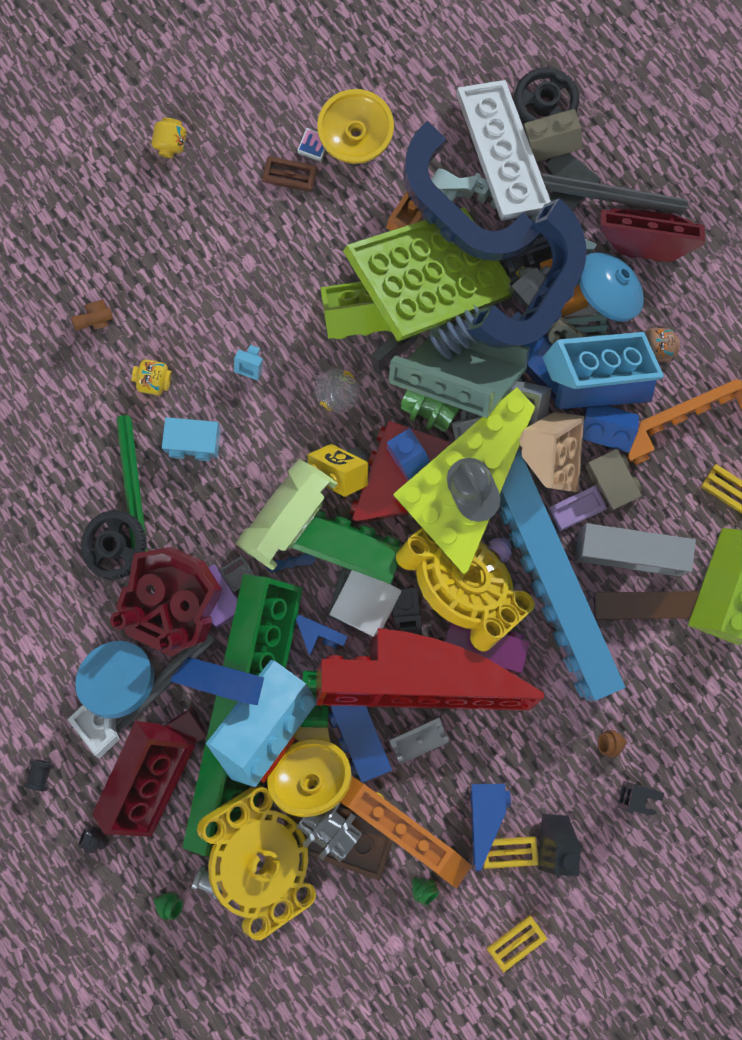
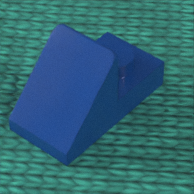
(312, 631)

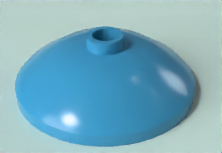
(611, 287)

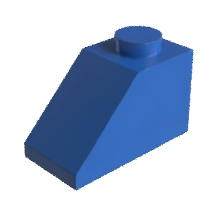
(408, 453)

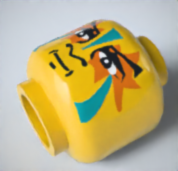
(169, 137)
(151, 377)

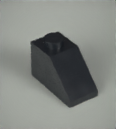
(558, 846)

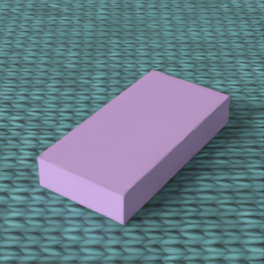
(577, 508)

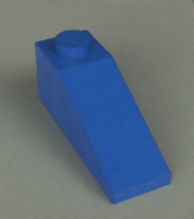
(487, 814)

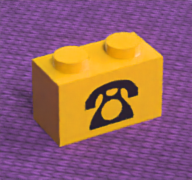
(343, 467)

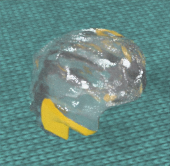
(337, 390)

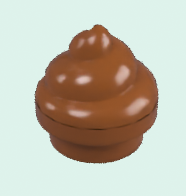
(611, 743)

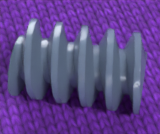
(455, 336)

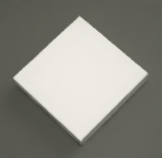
(365, 602)

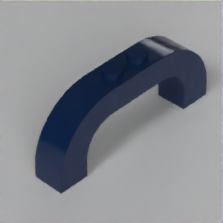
(451, 220)
(568, 248)

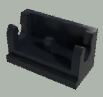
(531, 257)
(634, 797)

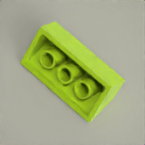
(350, 311)
(720, 596)

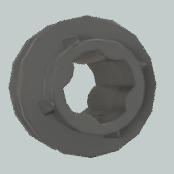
(331, 833)

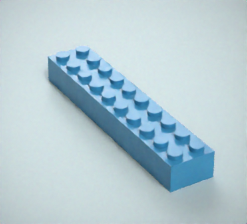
(557, 585)

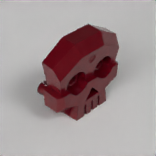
(176, 580)

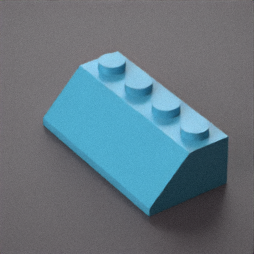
(602, 360)
(257, 734)

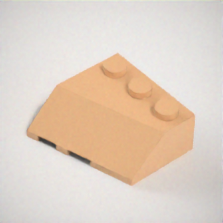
(554, 450)

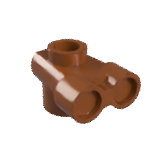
(95, 315)

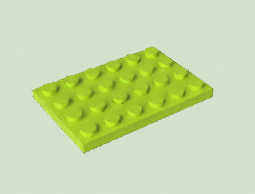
(423, 278)

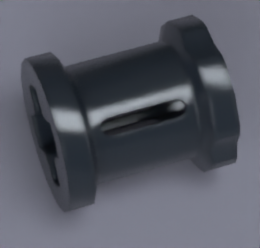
(38, 775)

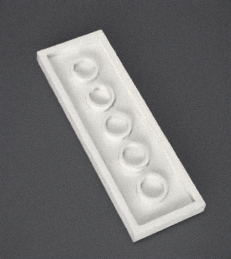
(503, 149)

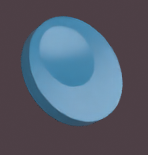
(114, 679)

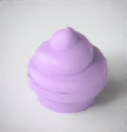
(501, 547)

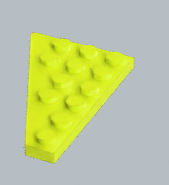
(427, 494)

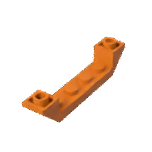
(642, 444)
(406, 833)

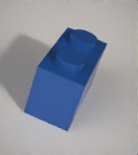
(610, 427)

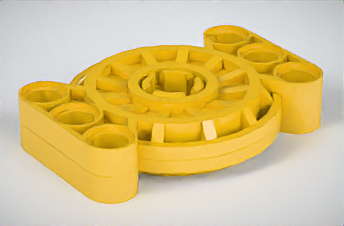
(481, 603)

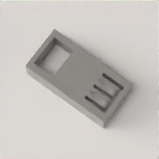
(635, 550)

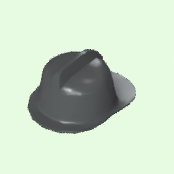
(473, 489)

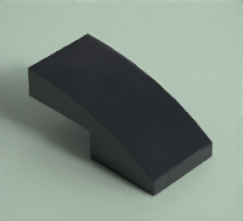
(407, 612)

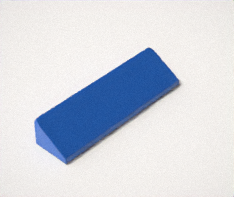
(219, 680)

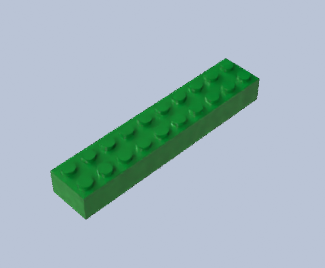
(258, 634)

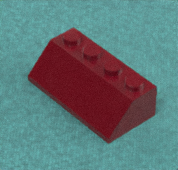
(142, 780)

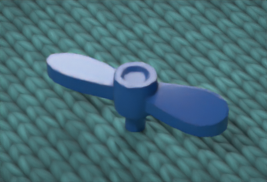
(303, 560)

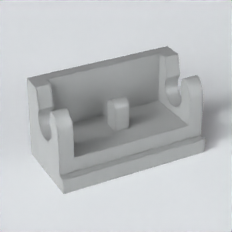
(419, 740)

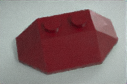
(650, 234)

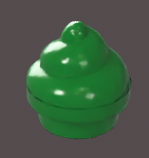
(424, 890)
(168, 905)

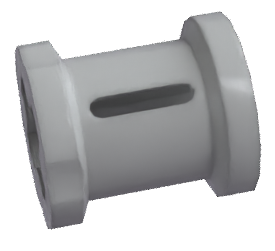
(202, 881)

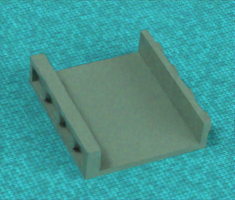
(468, 381)

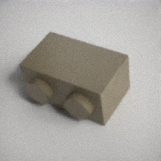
(554, 135)
(614, 480)

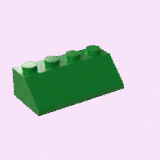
(350, 546)

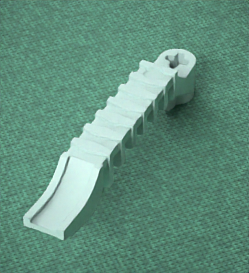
(465, 187)

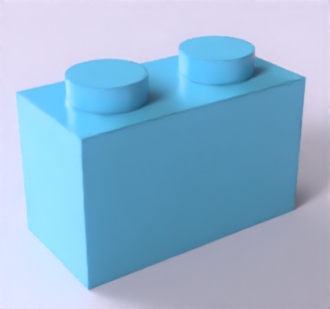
(191, 438)

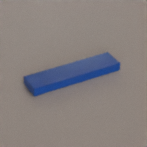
(605, 395)

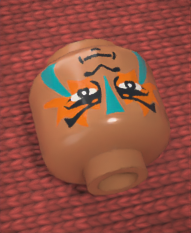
(663, 343)

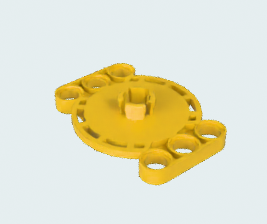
(235, 862)

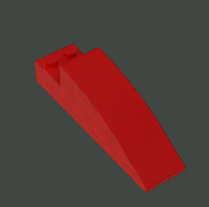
(421, 673)

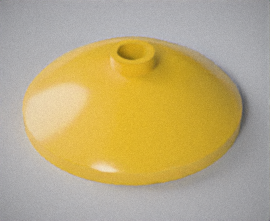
(352, 112)
(307, 765)

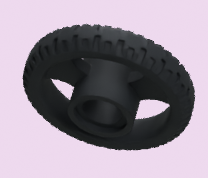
(551, 90)
(94, 556)

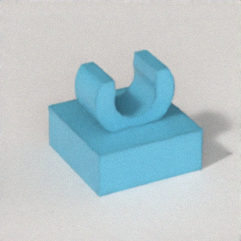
(248, 363)

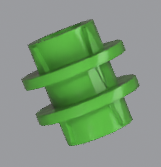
(438, 413)

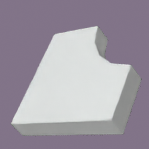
(95, 731)

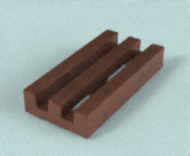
(308, 187)

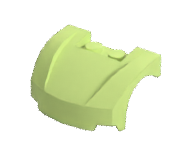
(285, 513)

